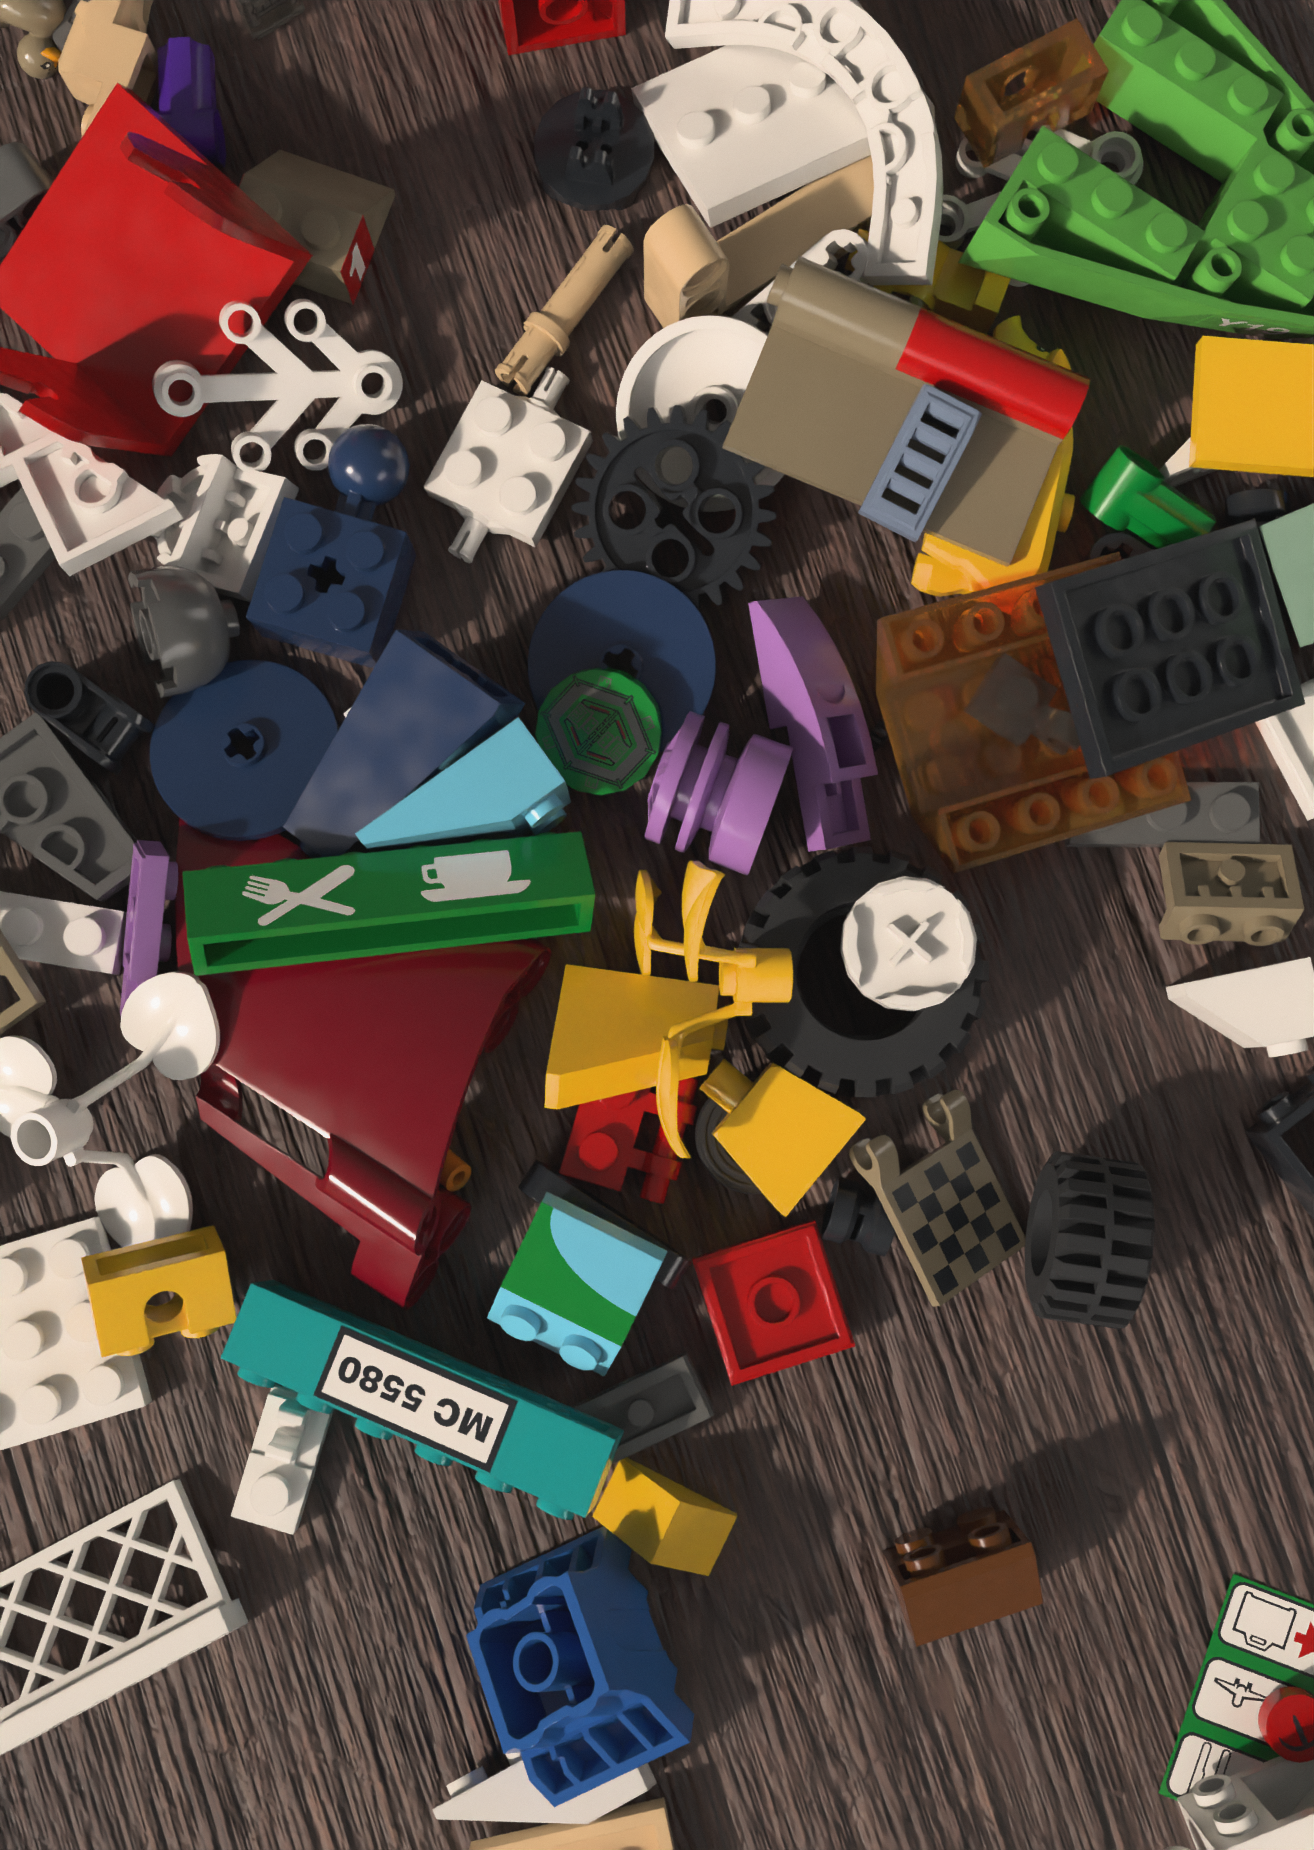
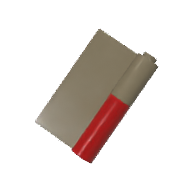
(845, 375)

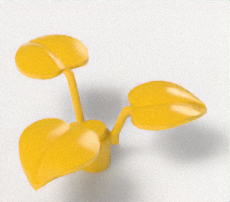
(744, 973)

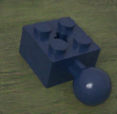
(323, 544)

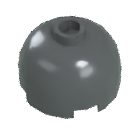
(182, 627)

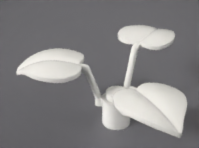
(175, 1029)

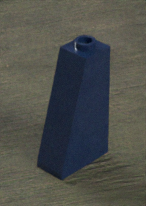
(404, 729)

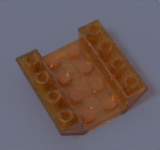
(961, 779)

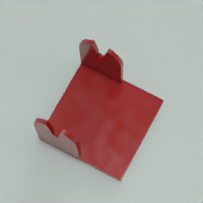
(132, 273)

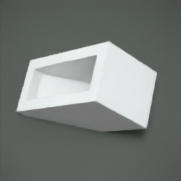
(1256, 1006)

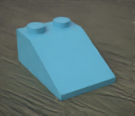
(488, 794)

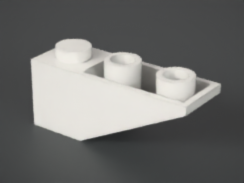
(514, 1798)

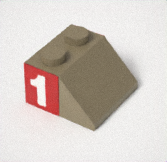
(327, 213)

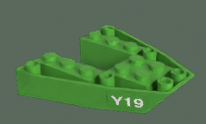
(1225, 105)

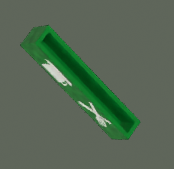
(387, 902)

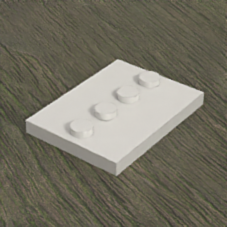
(750, 126)

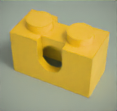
(127, 1277)

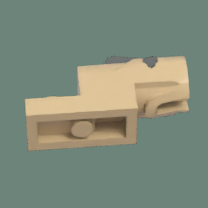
(103, 47)

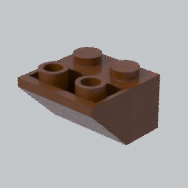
(963, 1574)

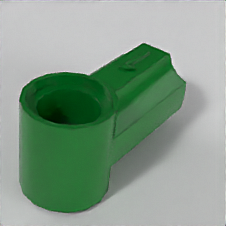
(1134, 496)

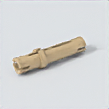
(549, 330)

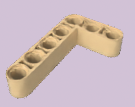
(698, 276)

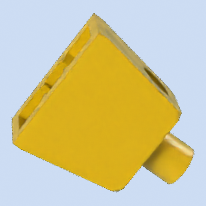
(779, 1129)

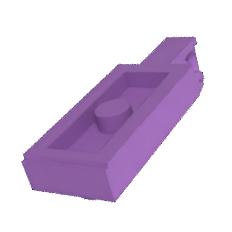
(146, 938)

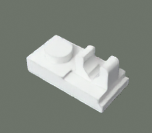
(281, 1462)

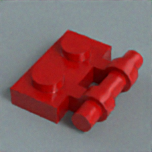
(605, 1139)

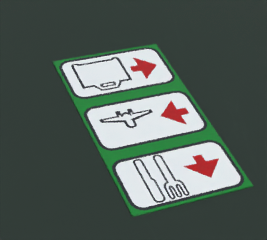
(1255, 1648)

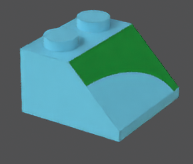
(576, 1285)

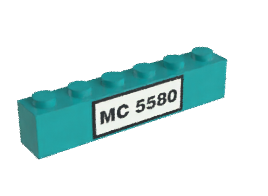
(423, 1397)

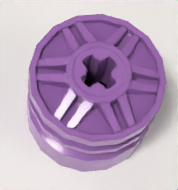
(716, 792)

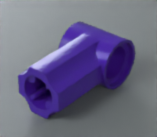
(189, 96)

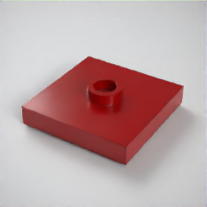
(773, 1302)

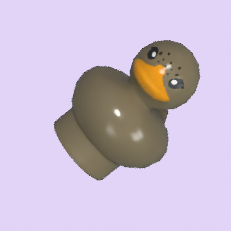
(36, 50)

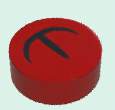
(1288, 1723)

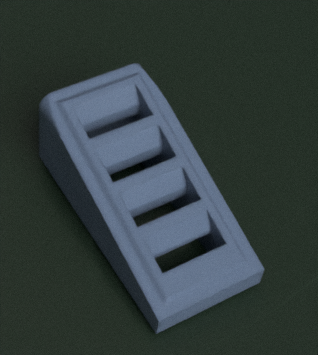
(944, 412)

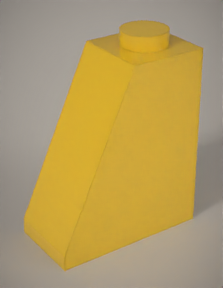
(614, 1029)

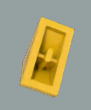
(663, 1519)

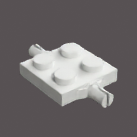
(508, 464)

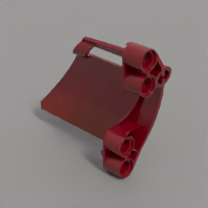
(368, 1059)

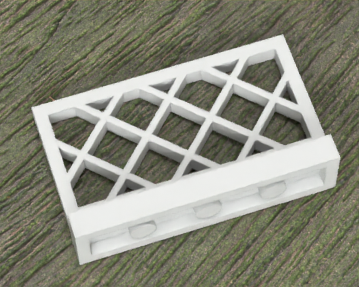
(130, 1658)

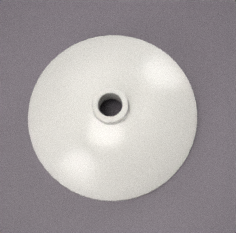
(688, 367)

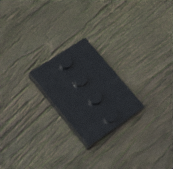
(1170, 648)

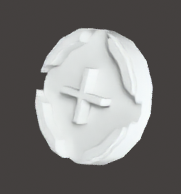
(908, 943)

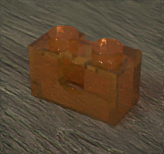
(1060, 88)

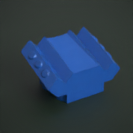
(576, 1668)

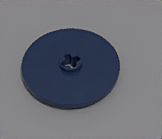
(633, 613)
(198, 759)

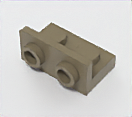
(1229, 892)

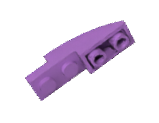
(817, 702)

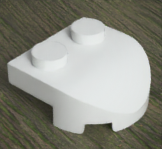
(223, 523)

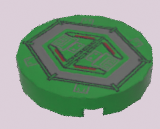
(600, 730)

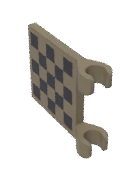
(945, 1203)

